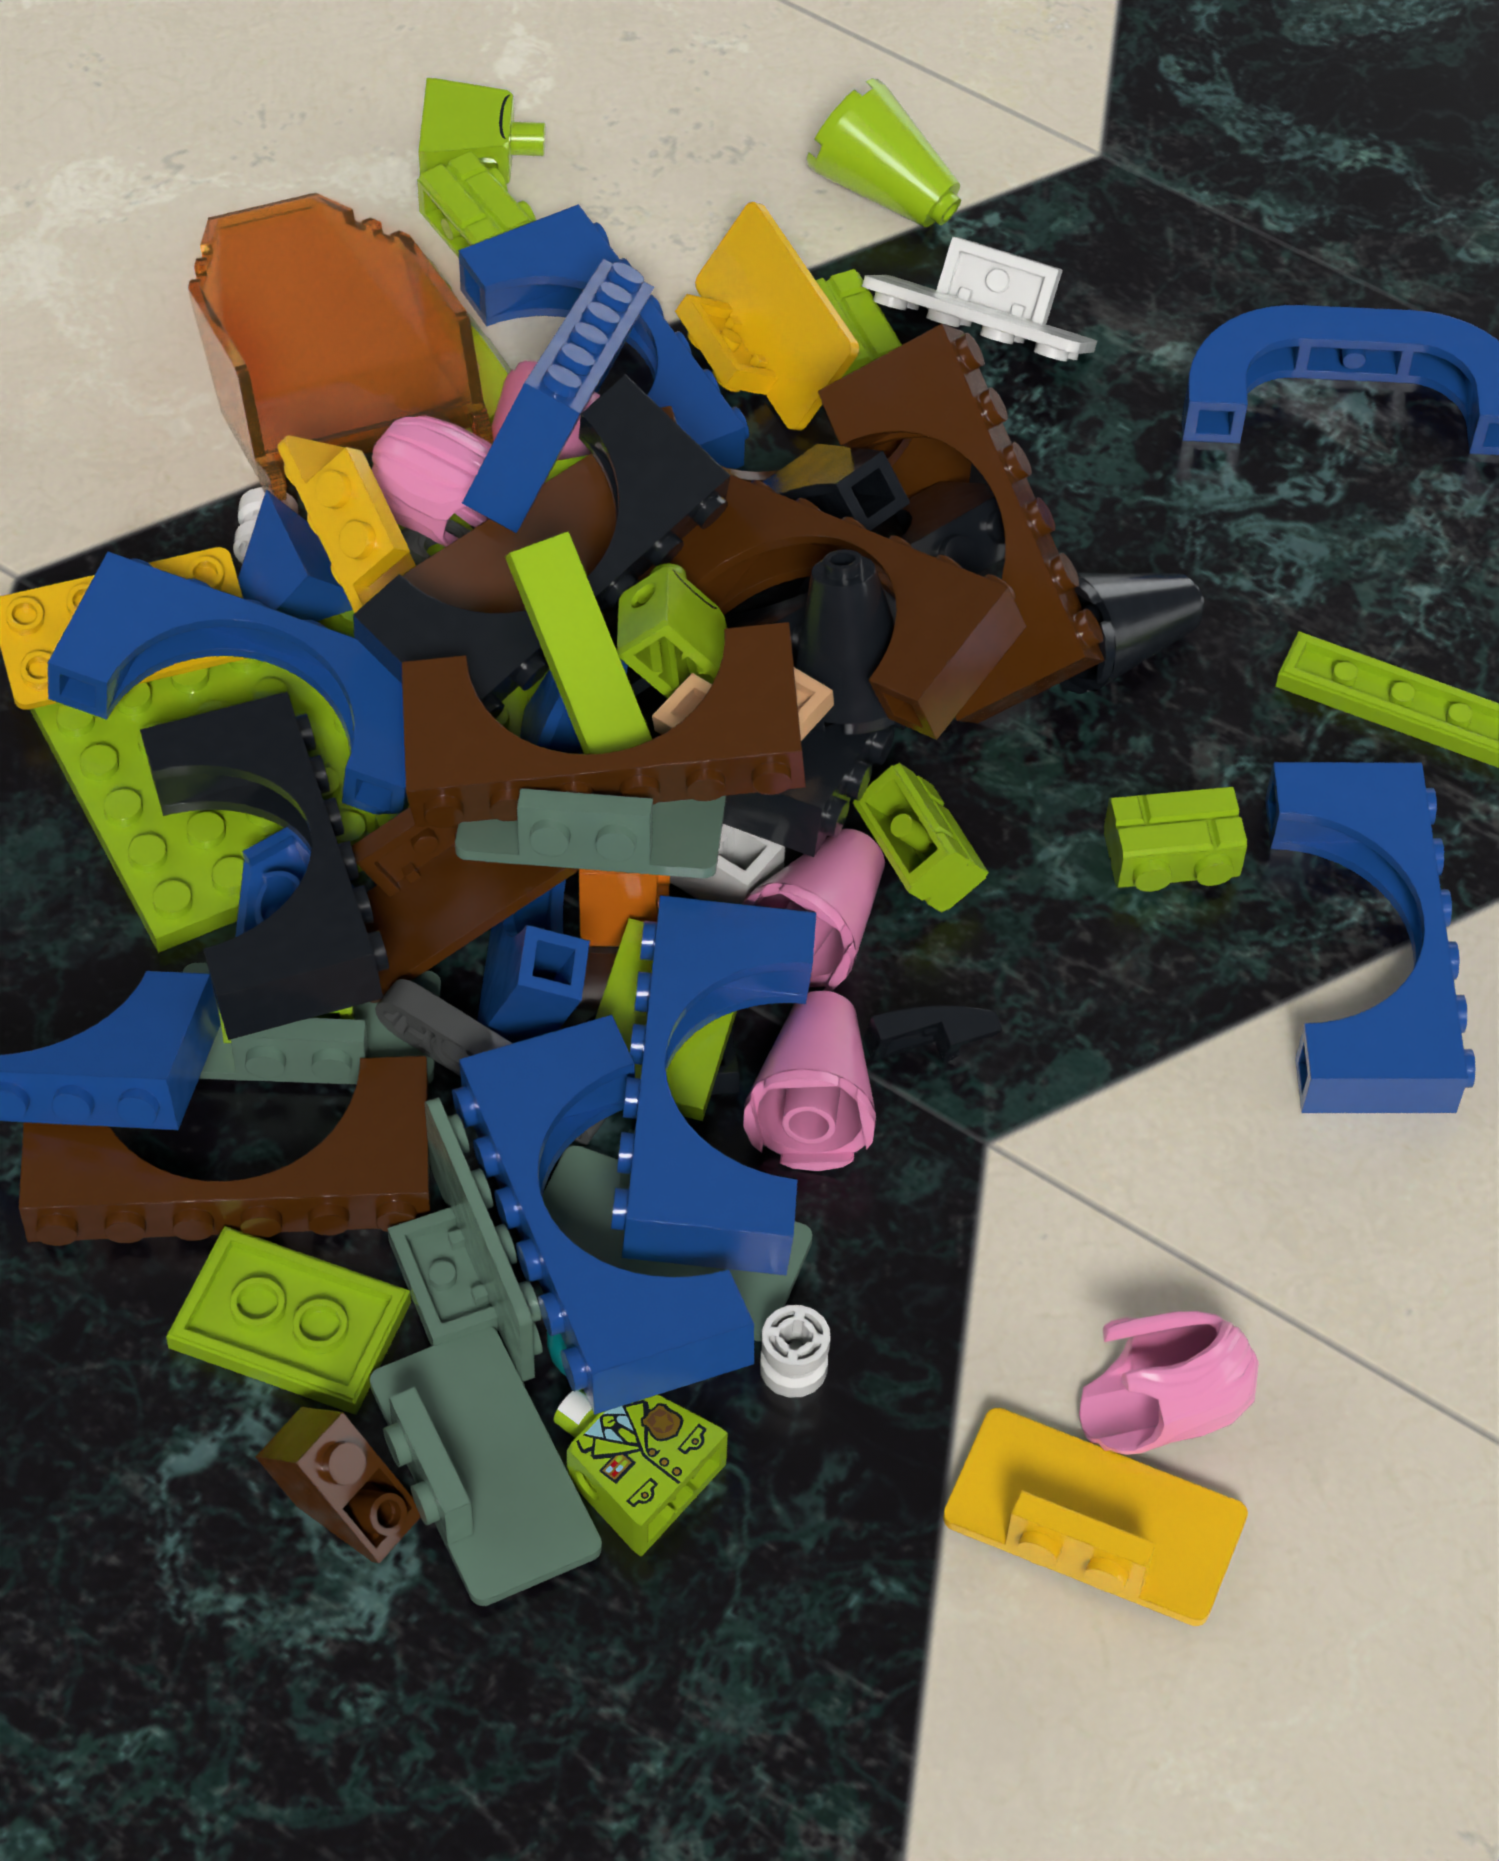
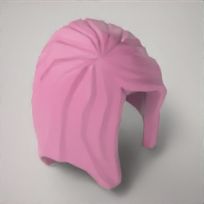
(426, 473)
(1171, 1382)

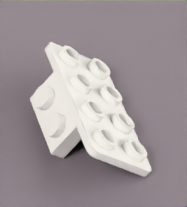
(991, 289)

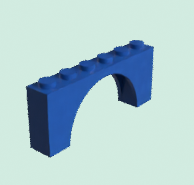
(543, 273)
(557, 394)
(150, 619)
(531, 966)
(1409, 1046)
(124, 1070)
(682, 1193)
(620, 1328)

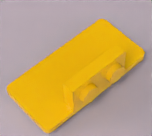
(767, 320)
(347, 515)
(38, 617)
(1096, 1516)

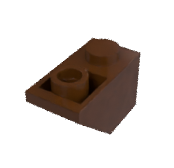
(340, 1481)

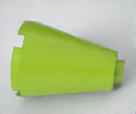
(885, 157)

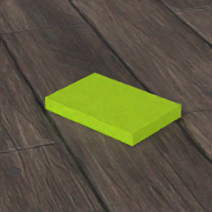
(699, 1058)
(289, 1320)

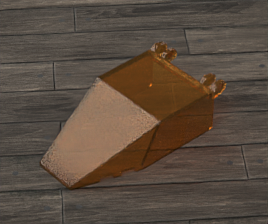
(327, 331)

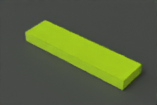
(578, 646)
(1392, 697)

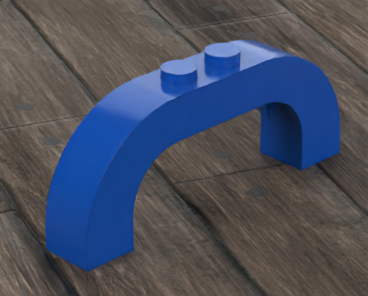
(1342, 346)

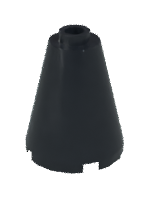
(1137, 620)
(846, 638)

